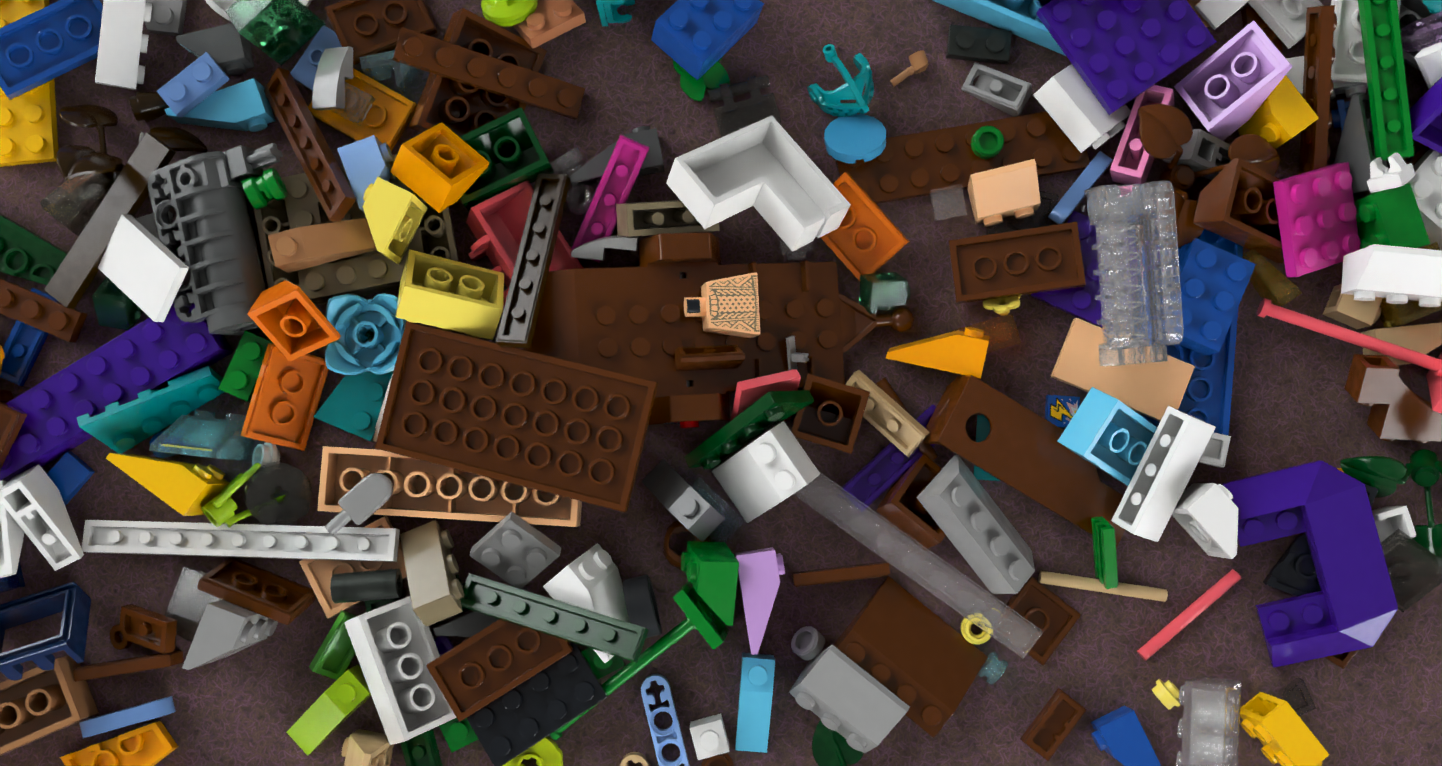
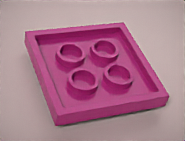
(1316, 218)

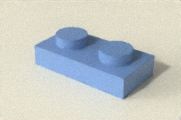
(193, 85)

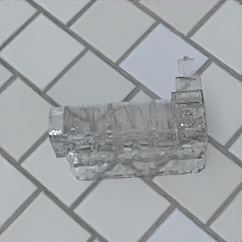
(1136, 271)

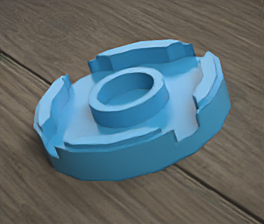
(855, 138)

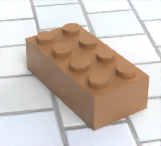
(42, 704)

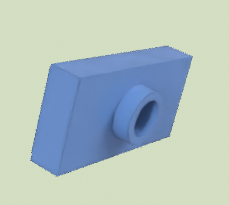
(306, 67)

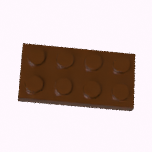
(1017, 263)
(493, 664)

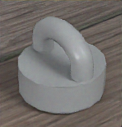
(807, 643)

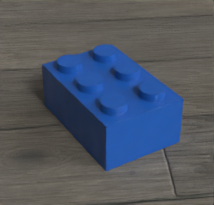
(703, 30)
(1210, 294)

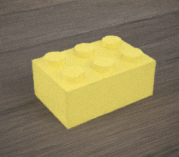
(450, 295)

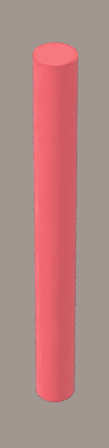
(1189, 614)

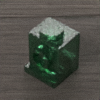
(883, 291)

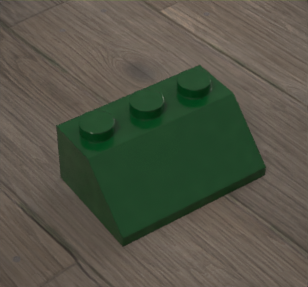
(512, 155)

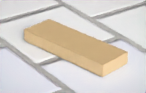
(889, 416)

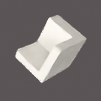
(1390, 519)

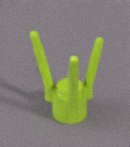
(222, 507)

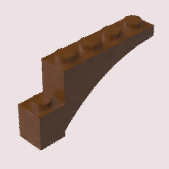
(1395, 407)

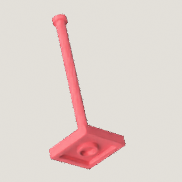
(1434, 375)

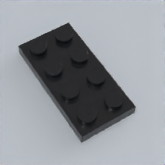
(537, 707)

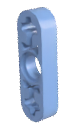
(1076, 191)
(127, 717)

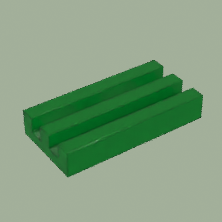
(1104, 552)

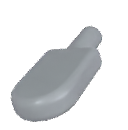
(362, 501)

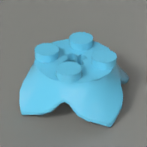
(352, 319)

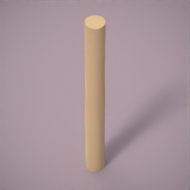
(1095, 585)

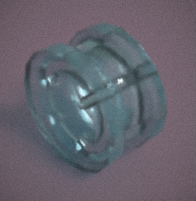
(993, 668)

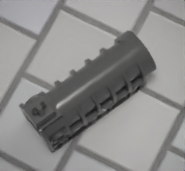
(213, 234)

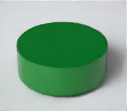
(987, 142)

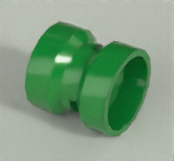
(264, 188)

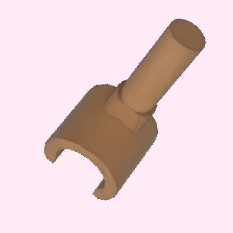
(918, 64)

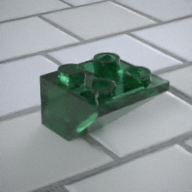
(275, 25)

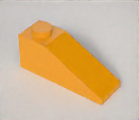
(951, 352)

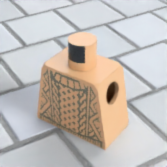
(728, 306)

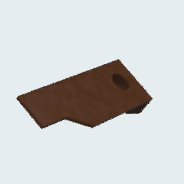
(1022, 453)

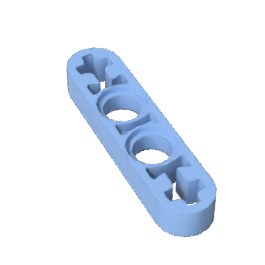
(663, 736)

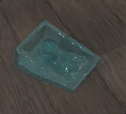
(206, 437)

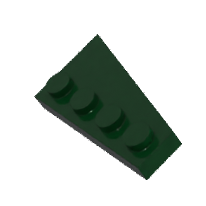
(27, 254)
(748, 425)

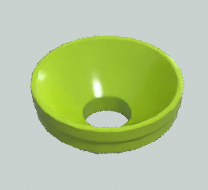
(508, 12)

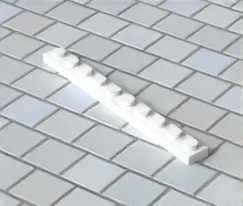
(240, 540)

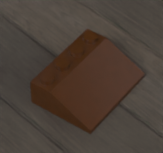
(462, 105)
(912, 654)

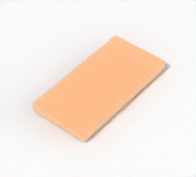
(1142, 387)

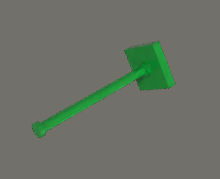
(698, 617)

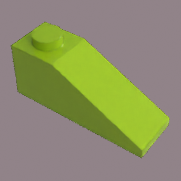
(330, 710)

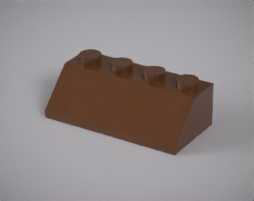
(1242, 209)

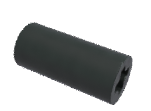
(366, 586)

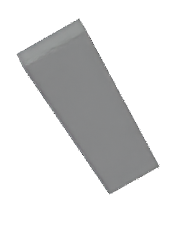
(793, 356)

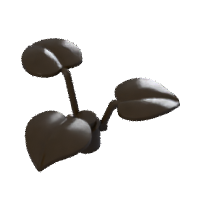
(83, 160)

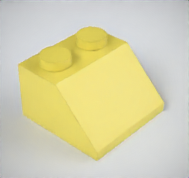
(392, 217)

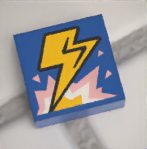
(1061, 409)

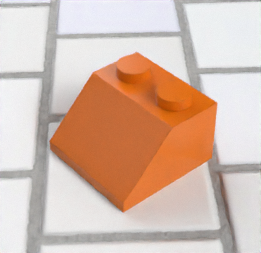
(291, 320)

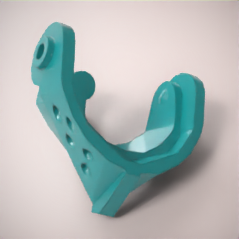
(852, 89)

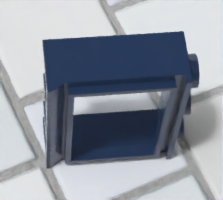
(73, 632)

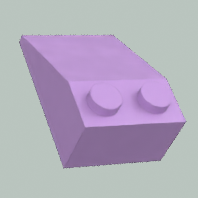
(1234, 81)
(759, 586)

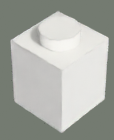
(709, 736)

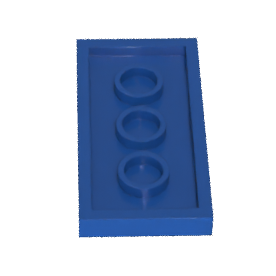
(48, 44)

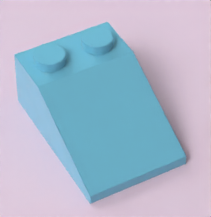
(1108, 435)

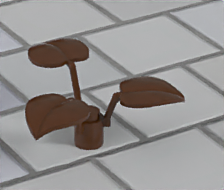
(1162, 133)

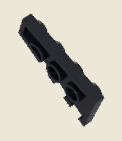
(1295, 569)

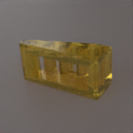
(1269, 281)

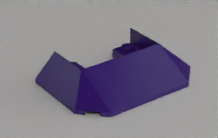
(1346, 554)

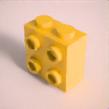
(1281, 732)

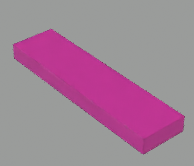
(612, 190)

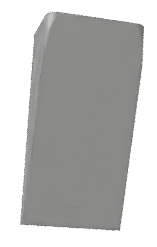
(998, 89)

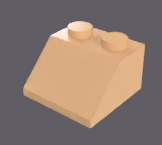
(1004, 193)

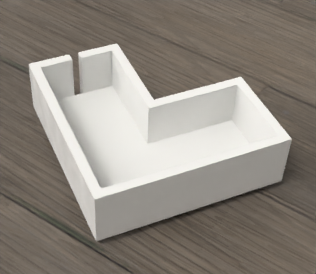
(760, 170)

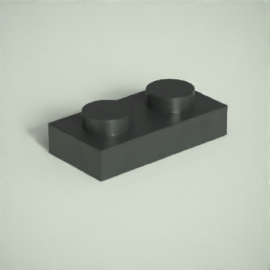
(978, 44)

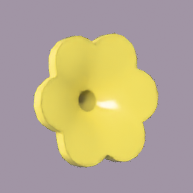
(1002, 305)

